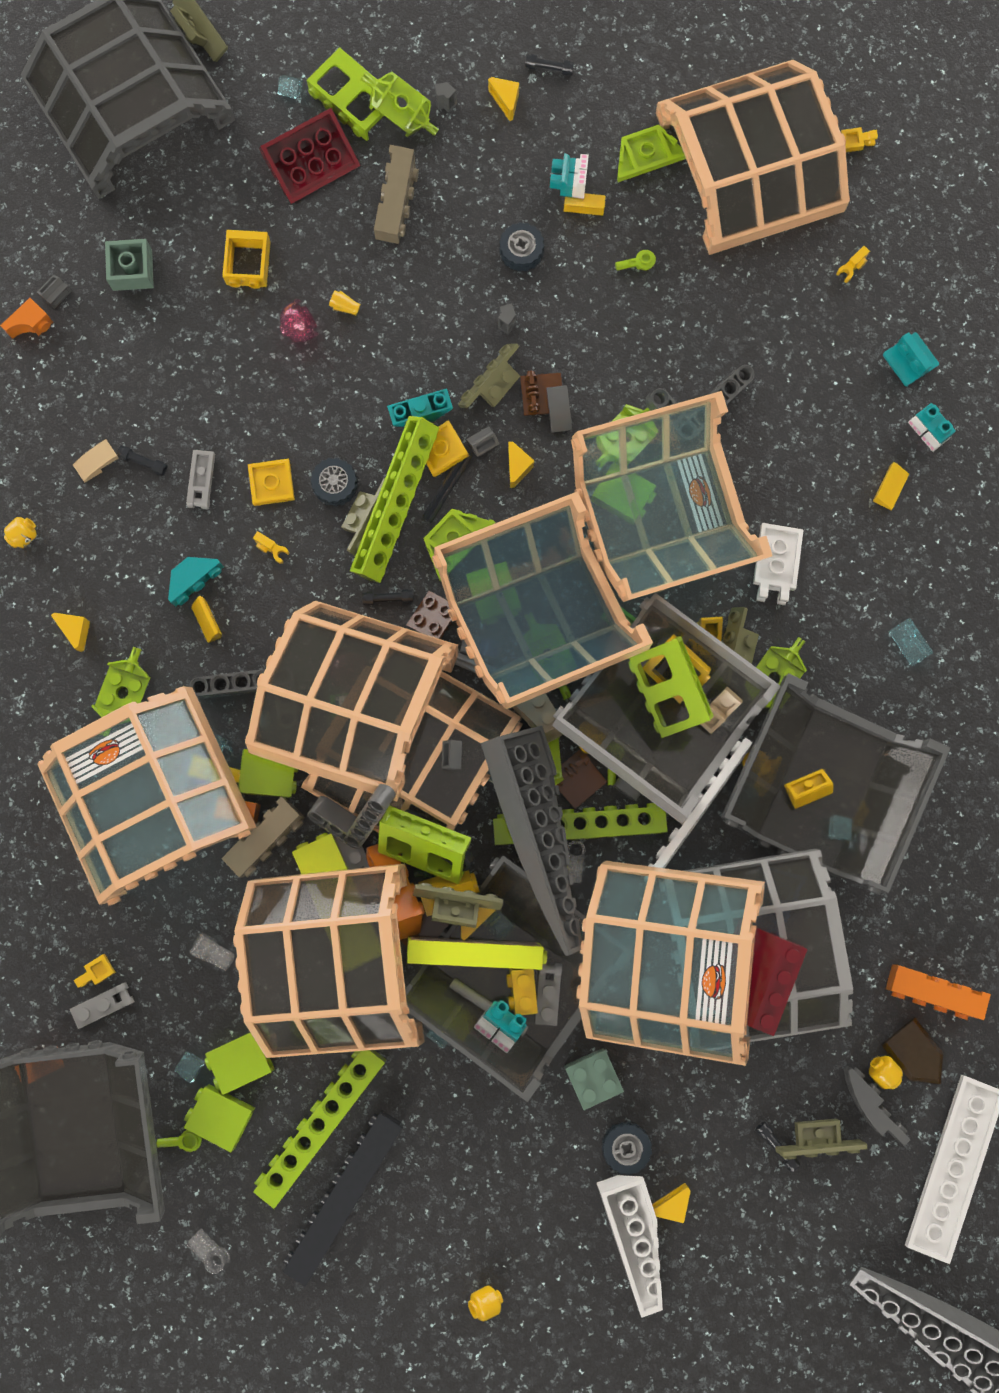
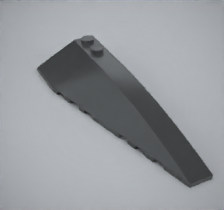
(528, 798)
(941, 1330)

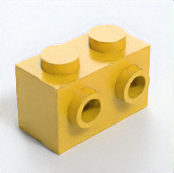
(523, 991)

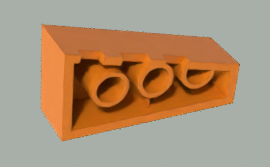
(409, 909)
(937, 992)

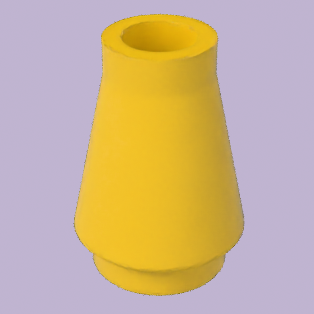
(344, 303)

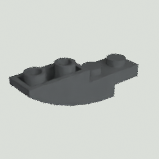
(868, 1102)

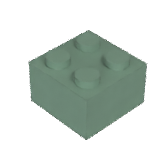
(129, 264)
(593, 1078)

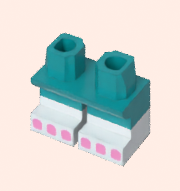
(573, 175)
(938, 427)
(497, 1017)

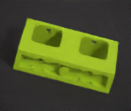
(346, 94)
(683, 683)
(422, 844)

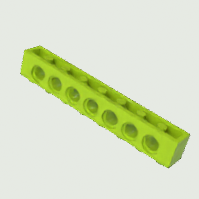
(394, 499)
(656, 824)
(274, 1192)

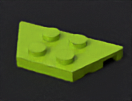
(647, 152)
(453, 526)

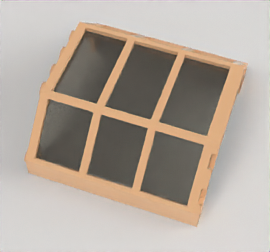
(761, 153)
(346, 696)
(435, 792)
(324, 963)

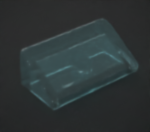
(910, 642)

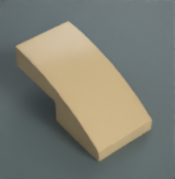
(94, 460)
(722, 707)

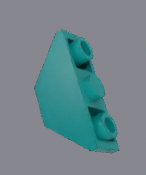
(428, 406)
(191, 577)

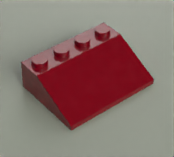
(309, 156)
(772, 979)

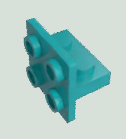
(910, 358)

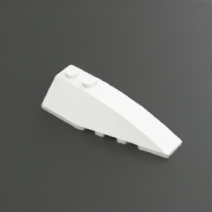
(635, 1234)

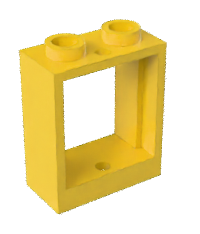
(246, 239)
(698, 663)

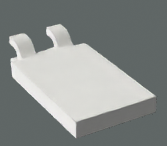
(781, 569)

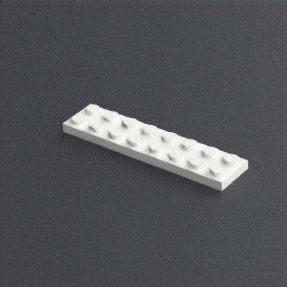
(713, 787)
(954, 1170)

